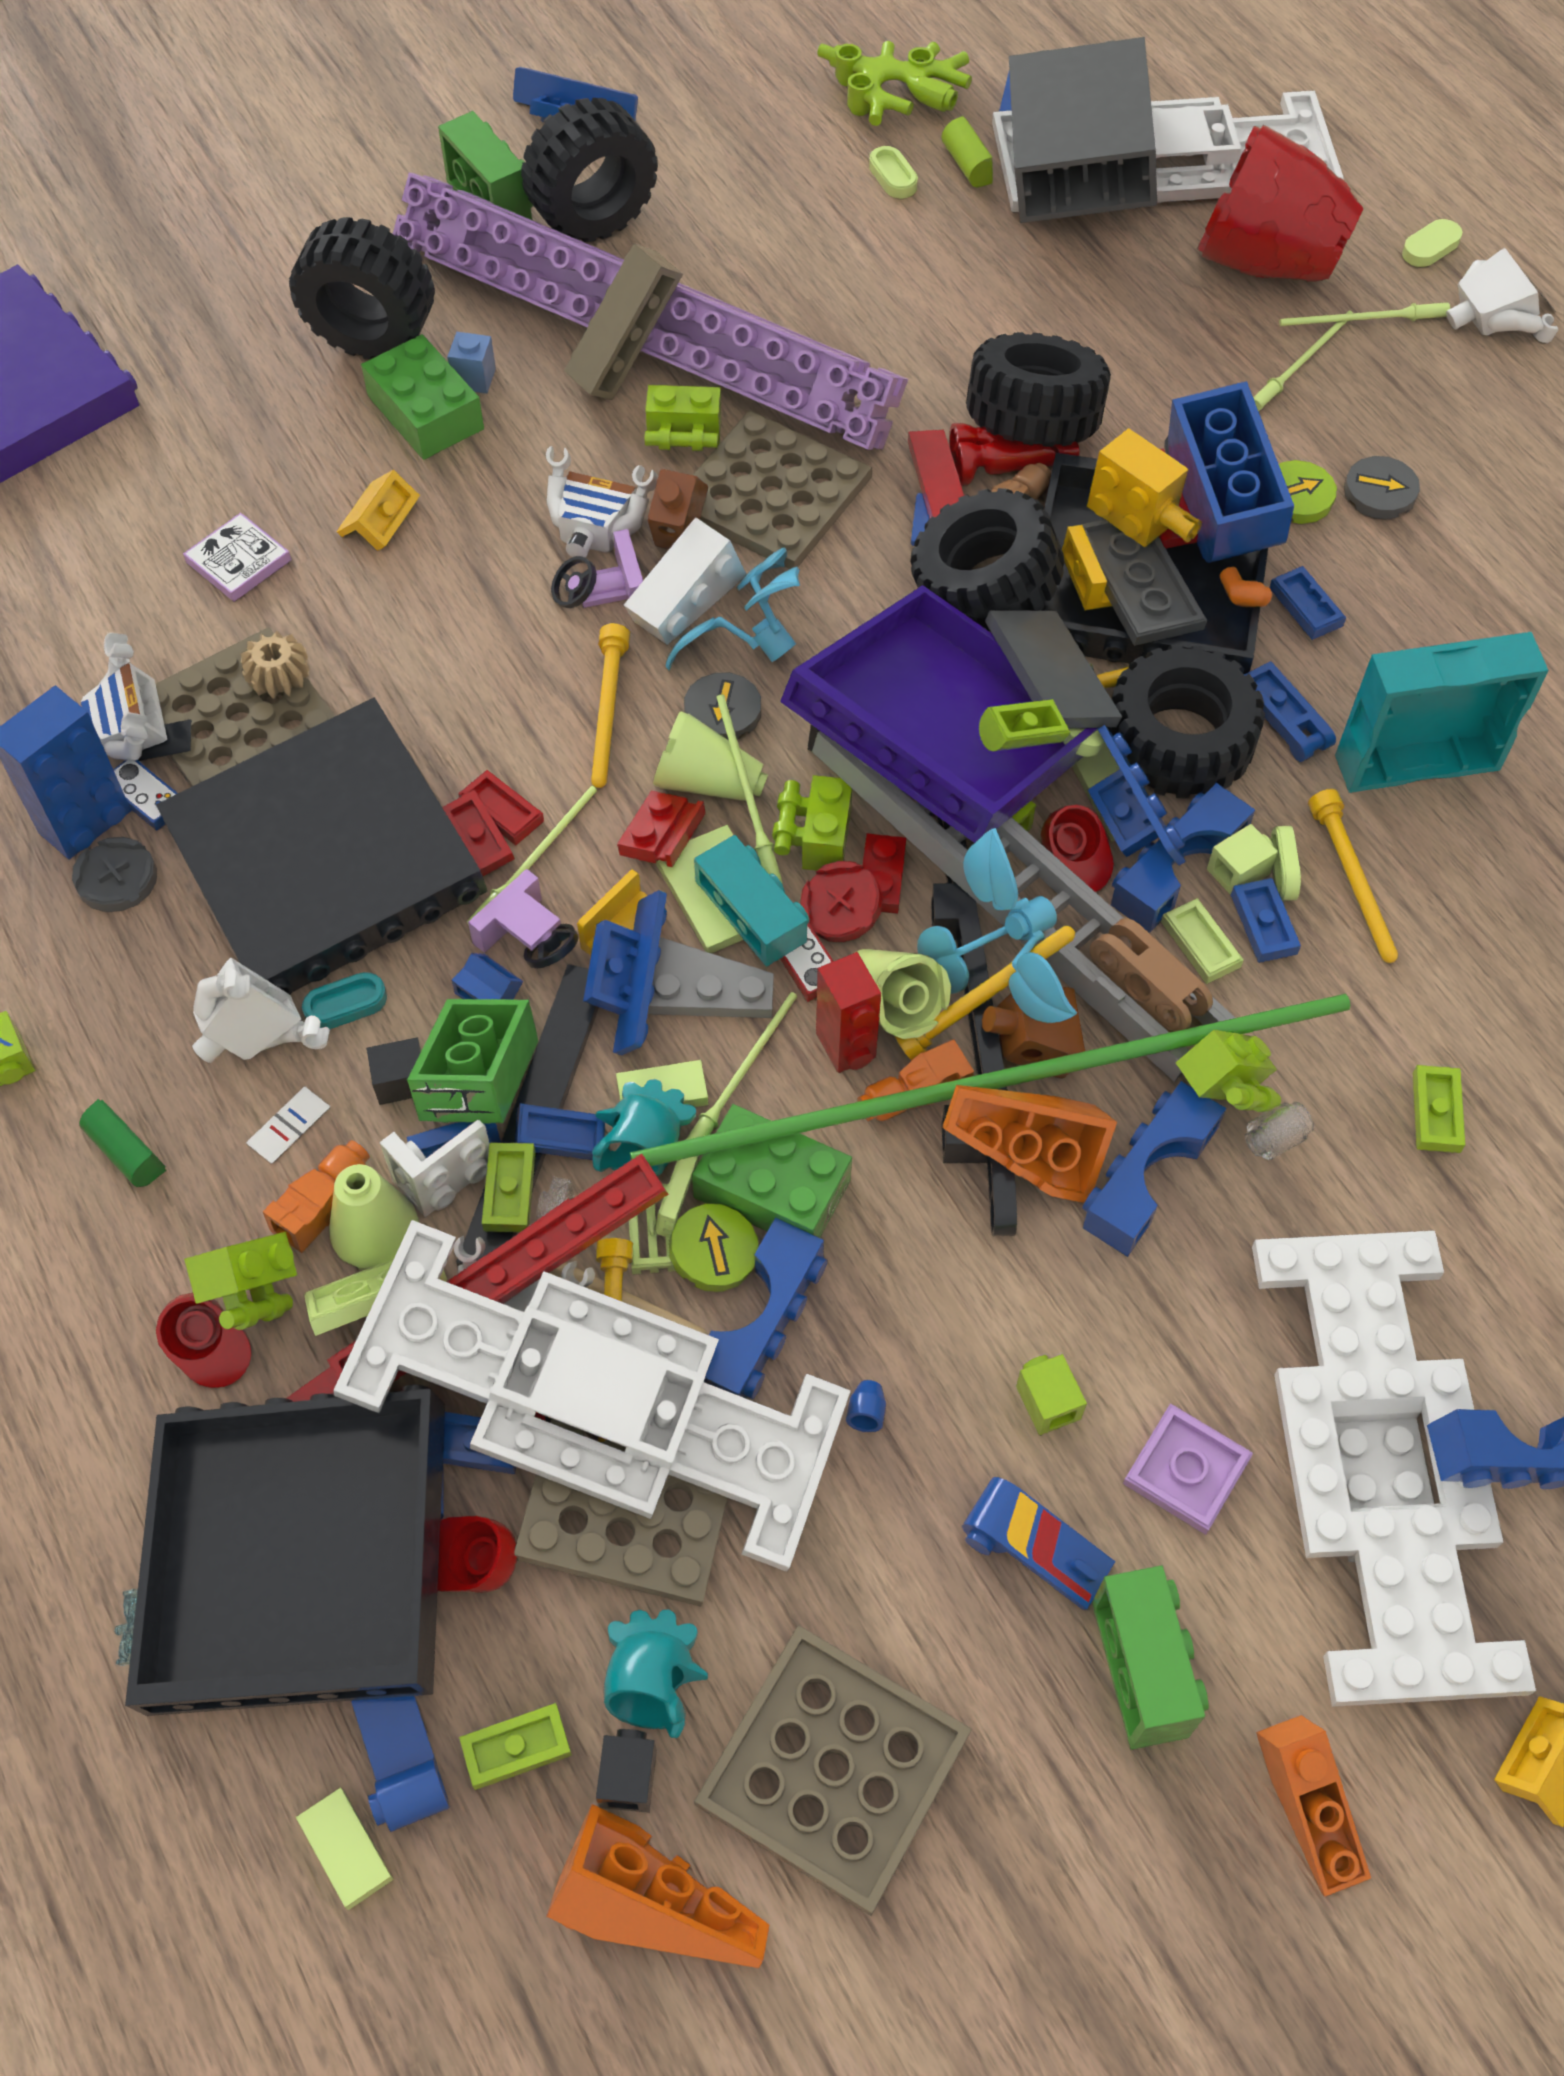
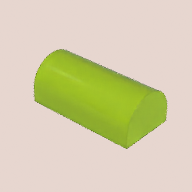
(968, 152)
(1022, 725)

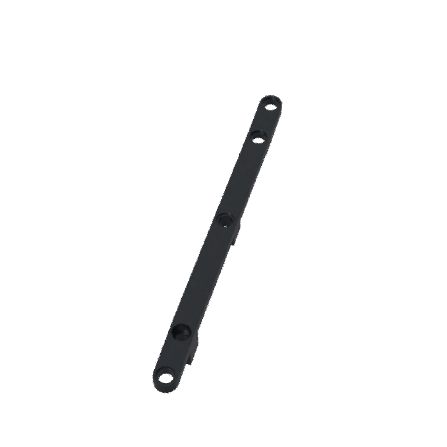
(958, 913)

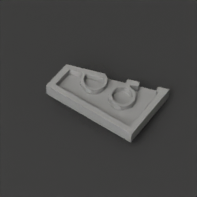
(708, 985)

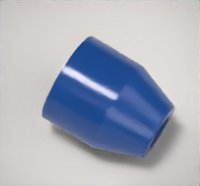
(867, 1407)

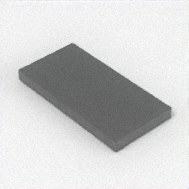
(1143, 586)
(1053, 666)

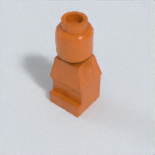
(928, 1068)
(307, 1202)

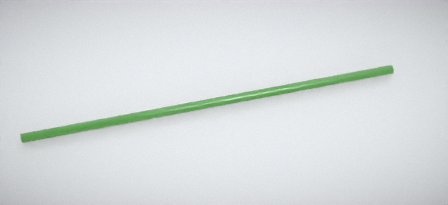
(992, 1080)

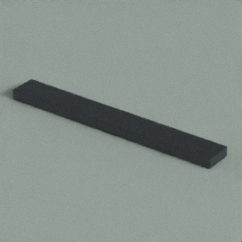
(546, 1079)

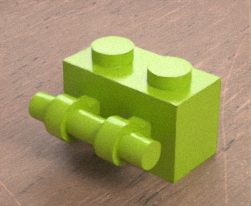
(683, 417)
(826, 821)
(1231, 1070)
(242, 1267)

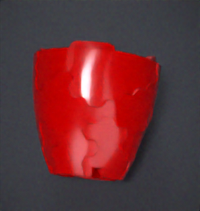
(1283, 213)

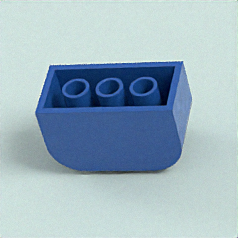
(1231, 472)

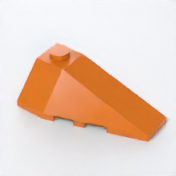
(1036, 1136)
(637, 1897)

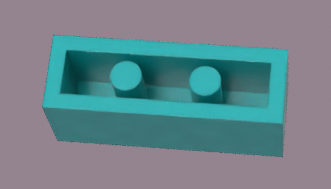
(751, 899)

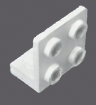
(436, 1180)

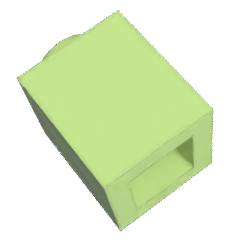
(1242, 858)

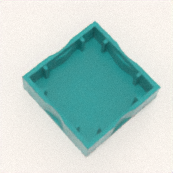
(1439, 711)

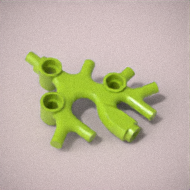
(866, 75)

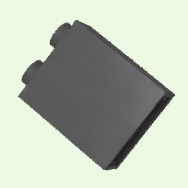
(1082, 130)

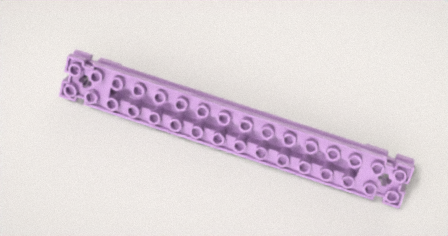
(691, 333)

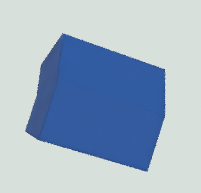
(485, 980)

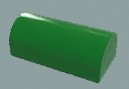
(121, 1144)

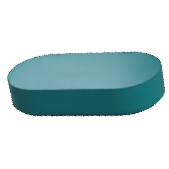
(346, 1000)

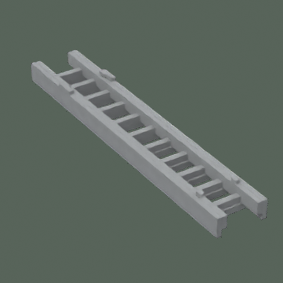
(948, 854)

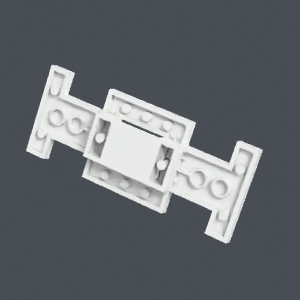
(1202, 128)
(603, 1373)
(1366, 1475)

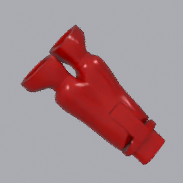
(997, 456)

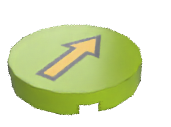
(1310, 489)
(713, 1247)

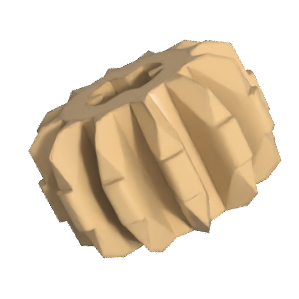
(275, 664)

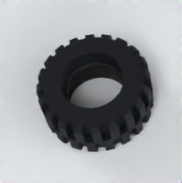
(567, 147)
(375, 260)
(1037, 389)
(982, 529)
(1198, 684)

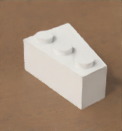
(685, 582)

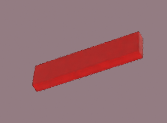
(935, 469)

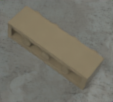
(623, 321)

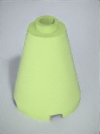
(703, 763)
(911, 990)
(368, 1217)

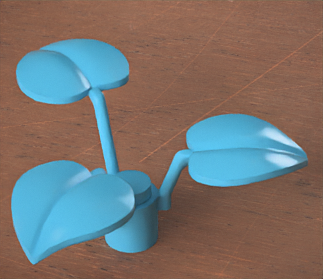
(769, 632)
(1034, 982)

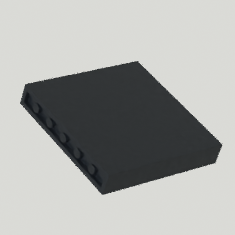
(1099, 630)
(322, 849)
(289, 1554)

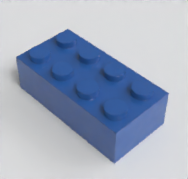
(62, 772)

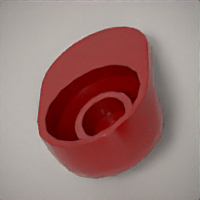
(1080, 843)
(200, 1345)
(475, 1554)

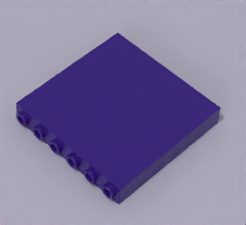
(51, 376)
(910, 706)

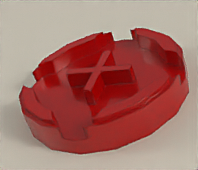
(842, 901)

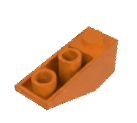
(1314, 1802)

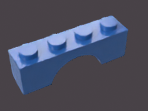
(1150, 884)
(1124, 1206)
(787, 1265)
(1481, 1450)

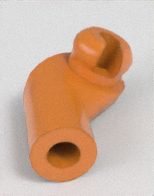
(1244, 592)

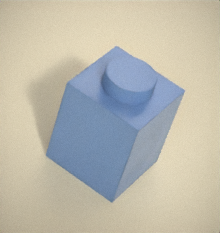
(473, 360)

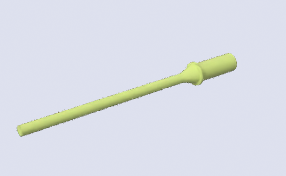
(1412, 312)
(1275, 385)
(763, 845)
(543, 846)
(708, 1120)

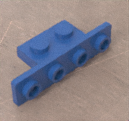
(549, 92)
(1127, 807)
(624, 970)

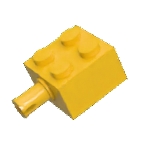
(1140, 490)

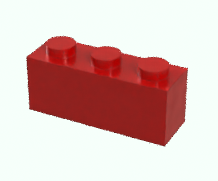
(847, 1012)

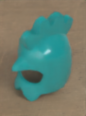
(641, 1121)
(647, 1670)

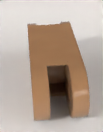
(1150, 975)

